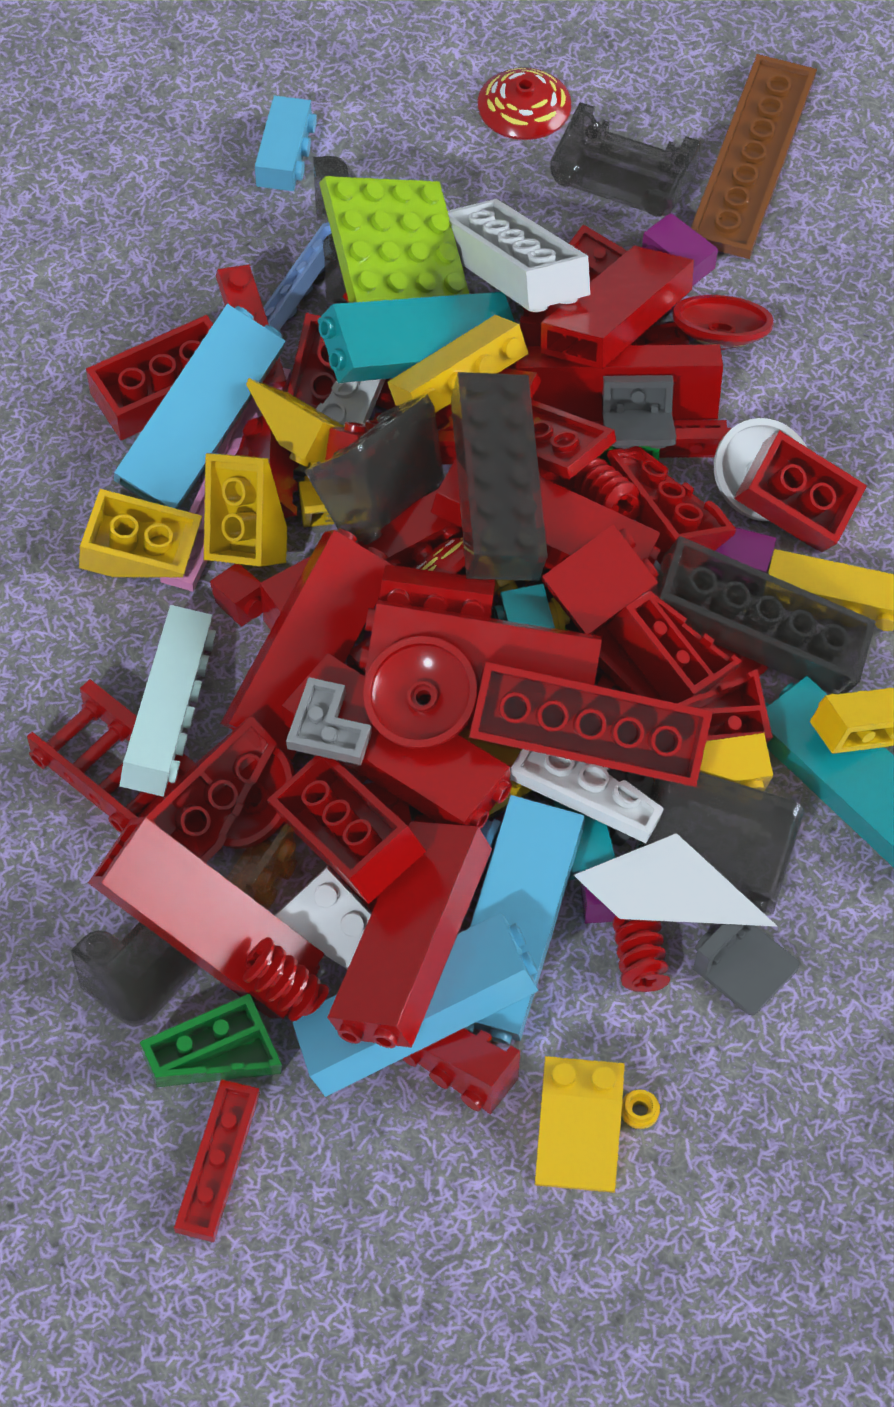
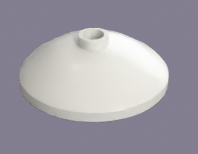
(737, 454)

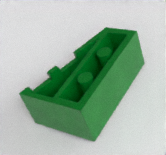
(213, 1047)

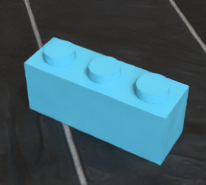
(285, 143)

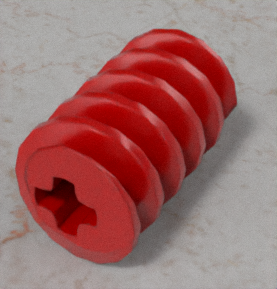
(608, 488)
(640, 954)
(284, 980)

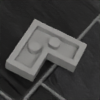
(319, 729)

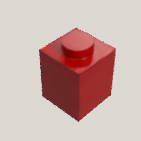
(238, 594)

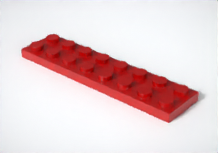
(562, 439)

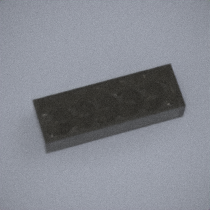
(498, 477)
(765, 617)

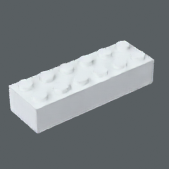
(519, 256)

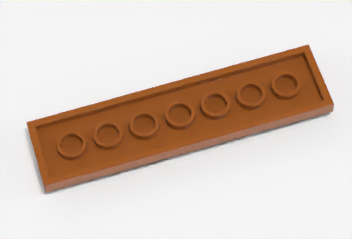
(753, 155)

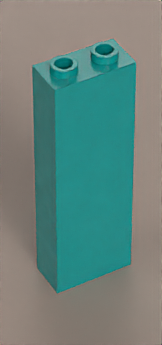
(393, 335)
(850, 783)

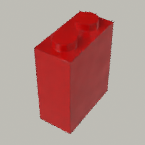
(600, 579)

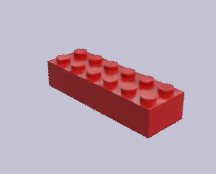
(590, 724)

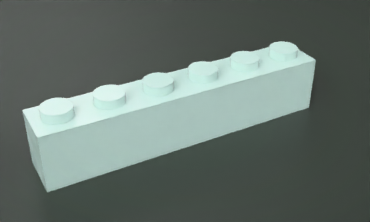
(166, 701)

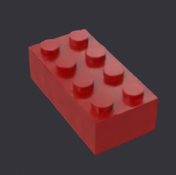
(138, 379)
(347, 826)

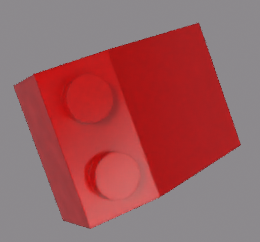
(311, 372)

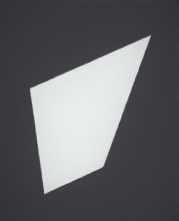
(669, 884)

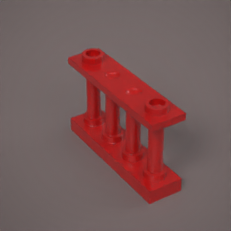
(120, 723)

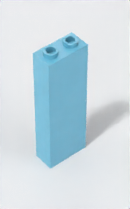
(200, 408)
(528, 887)
(479, 979)

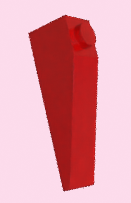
(670, 505)
(212, 792)

